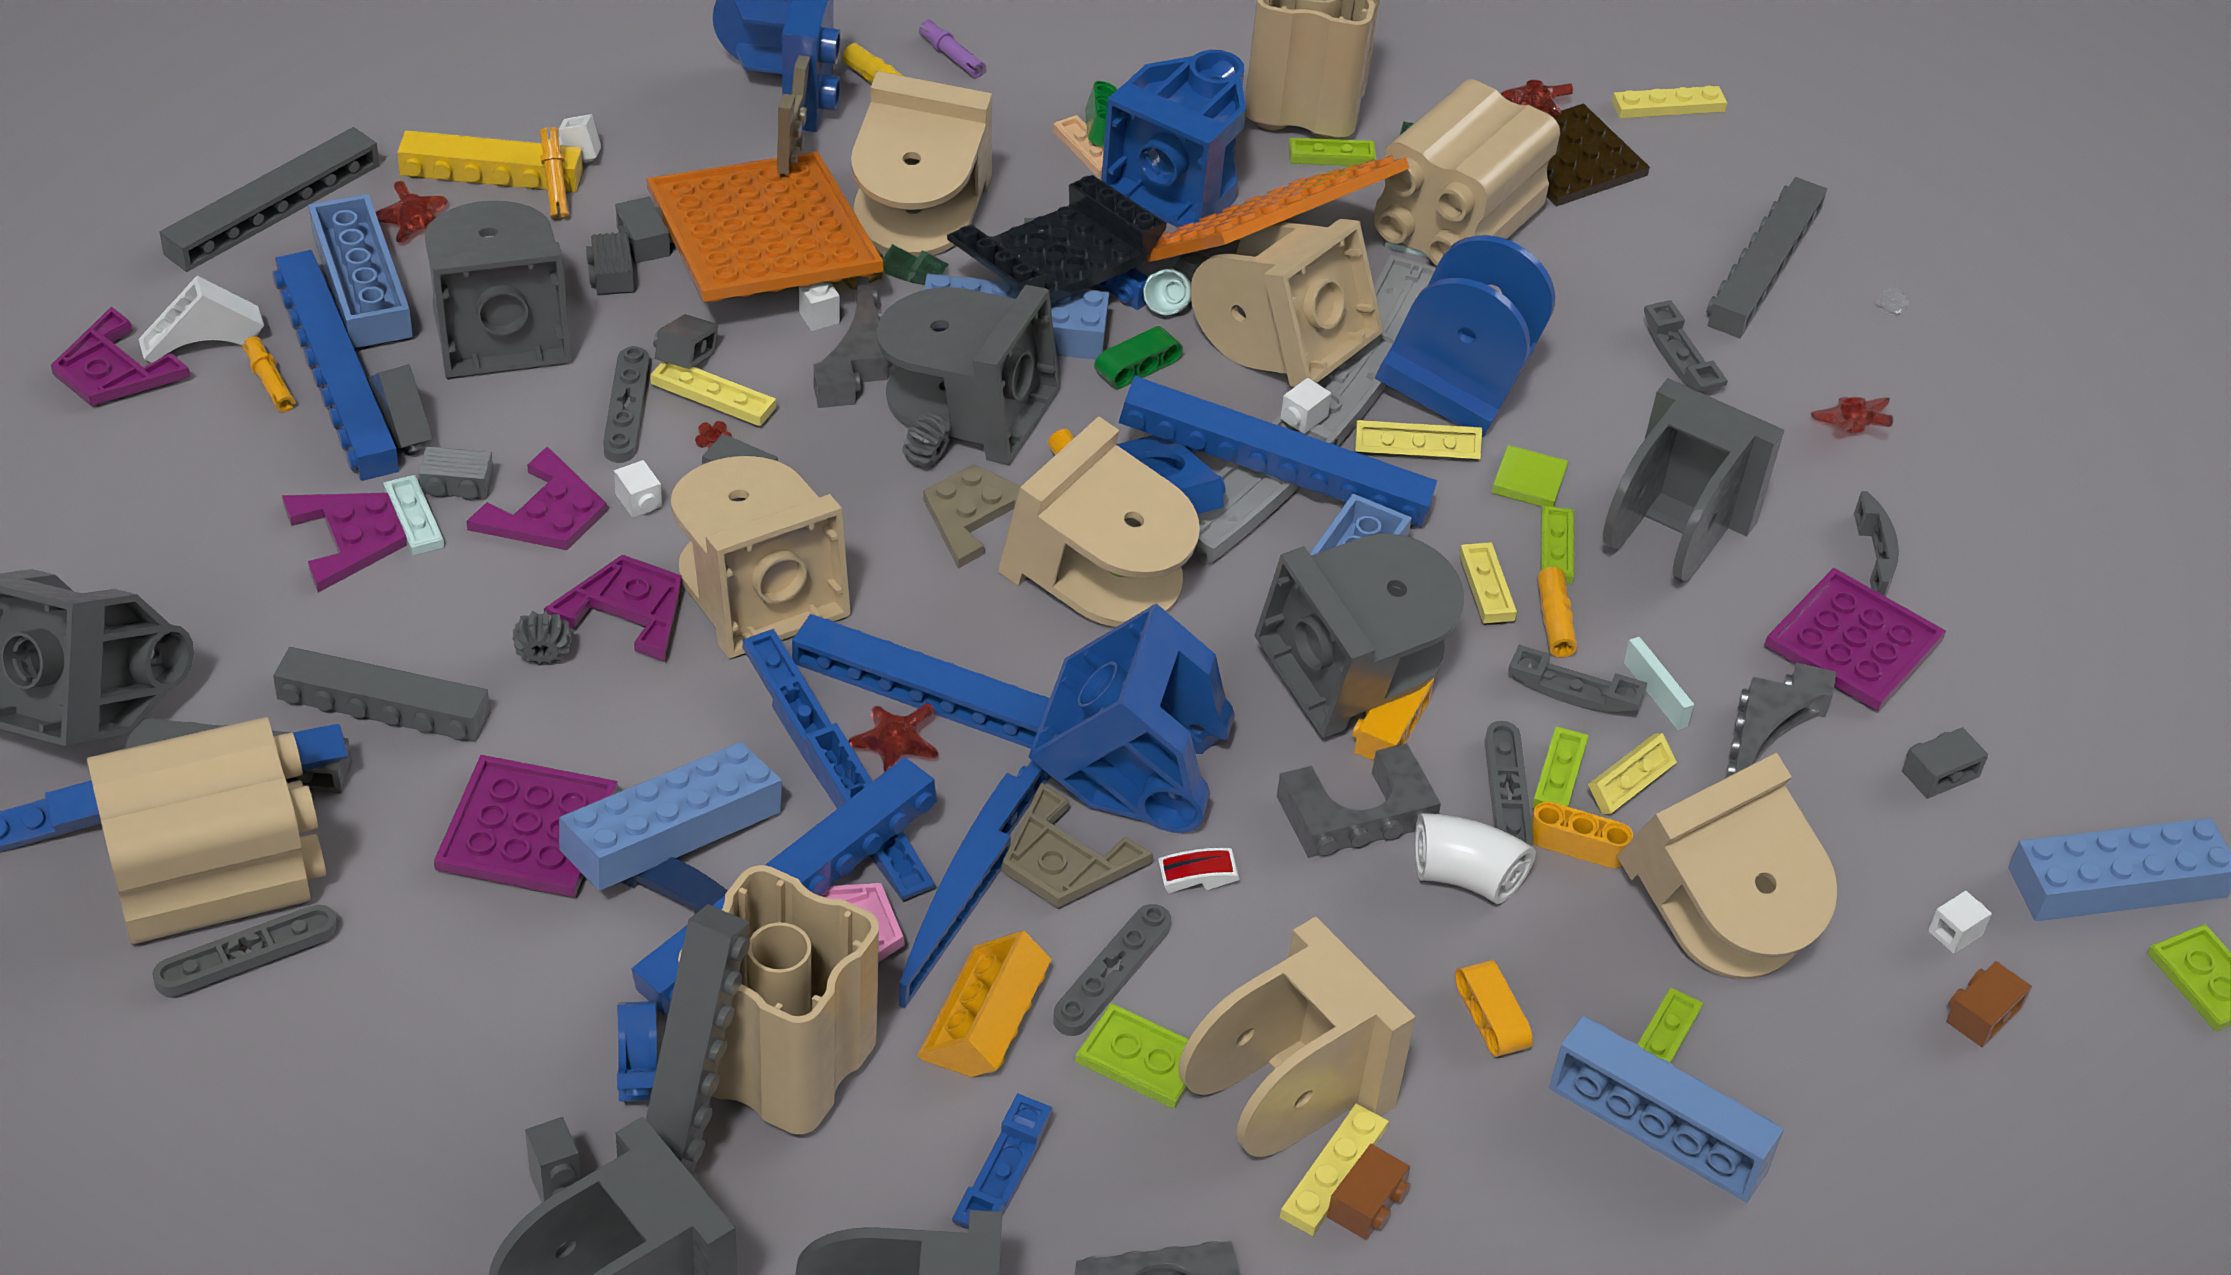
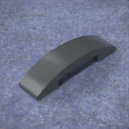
(1678, 350)
(1874, 522)
(1574, 687)

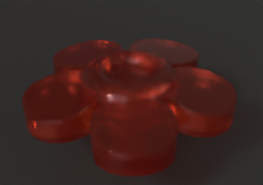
(710, 434)

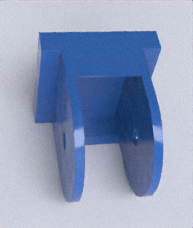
(1467, 339)

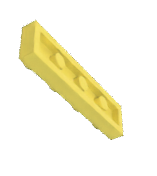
(1669, 101)
(714, 392)
(1418, 439)
(1311, 1198)

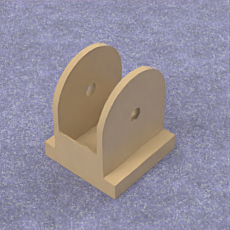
(923, 151)
(1302, 298)
(1082, 523)
(759, 557)
(1737, 873)
(1322, 1029)

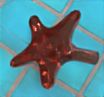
(1538, 95)
(411, 212)
(1855, 413)
(896, 735)

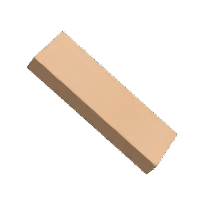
(1074, 134)

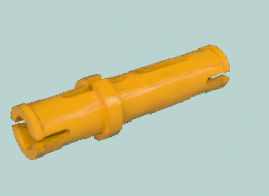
(553, 160)
(264, 366)

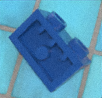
(1127, 287)

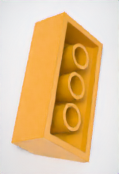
(986, 1005)

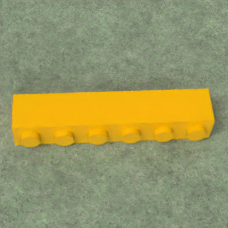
(482, 160)

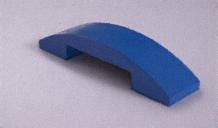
(1007, 1160)

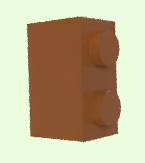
(1987, 1003)
(1369, 1192)

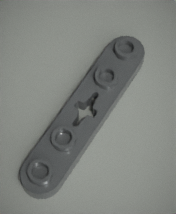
(624, 425)
(1505, 763)
(224, 958)
(1092, 991)

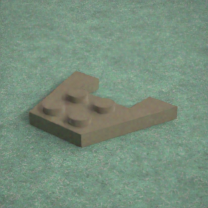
(792, 117)
(966, 504)
(1057, 863)

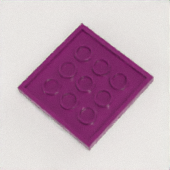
(1857, 635)
(511, 825)

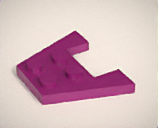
(103, 371)
(553, 516)
(361, 528)
(630, 592)

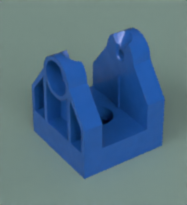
(1176, 136)
(1125, 722)

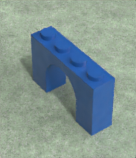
(1181, 468)

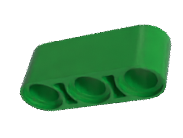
(1096, 111)
(1138, 357)

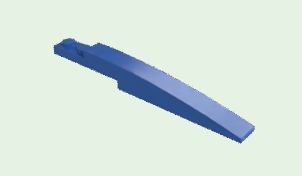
(829, 754)
(77, 807)
(970, 874)

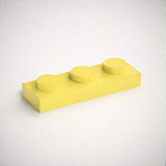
(1487, 582)
(1632, 773)

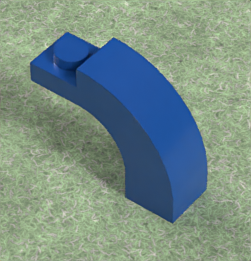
(636, 1049)

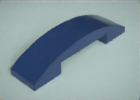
(680, 884)

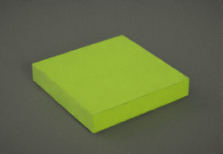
(1529, 476)

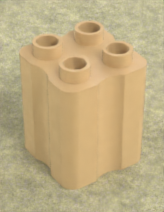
(1310, 64)
(1471, 171)
(206, 828)
(802, 999)

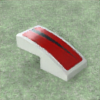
(1206, 866)

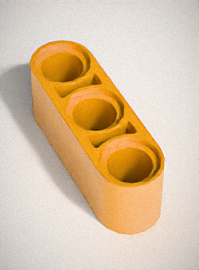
(1579, 834)
(1493, 1008)

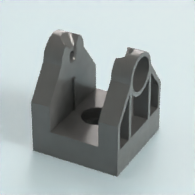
(82, 661)

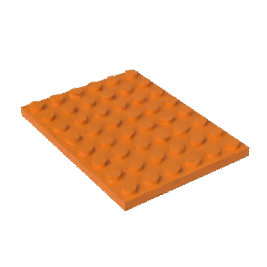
(1273, 207)
(763, 230)

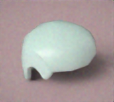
(1167, 291)

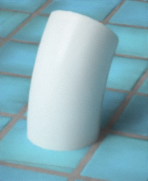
(1471, 856)

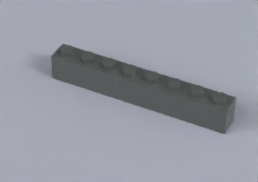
(269, 199)
(1766, 257)
(696, 1031)

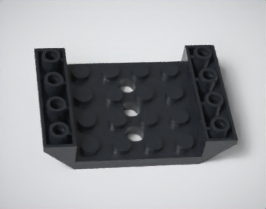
(1071, 247)

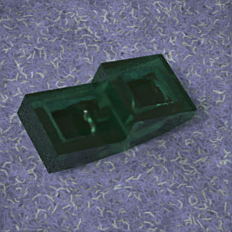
(912, 268)

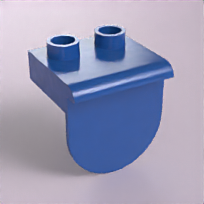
(773, 35)

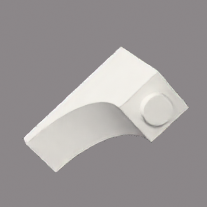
(201, 314)

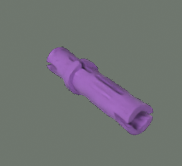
(944, 42)

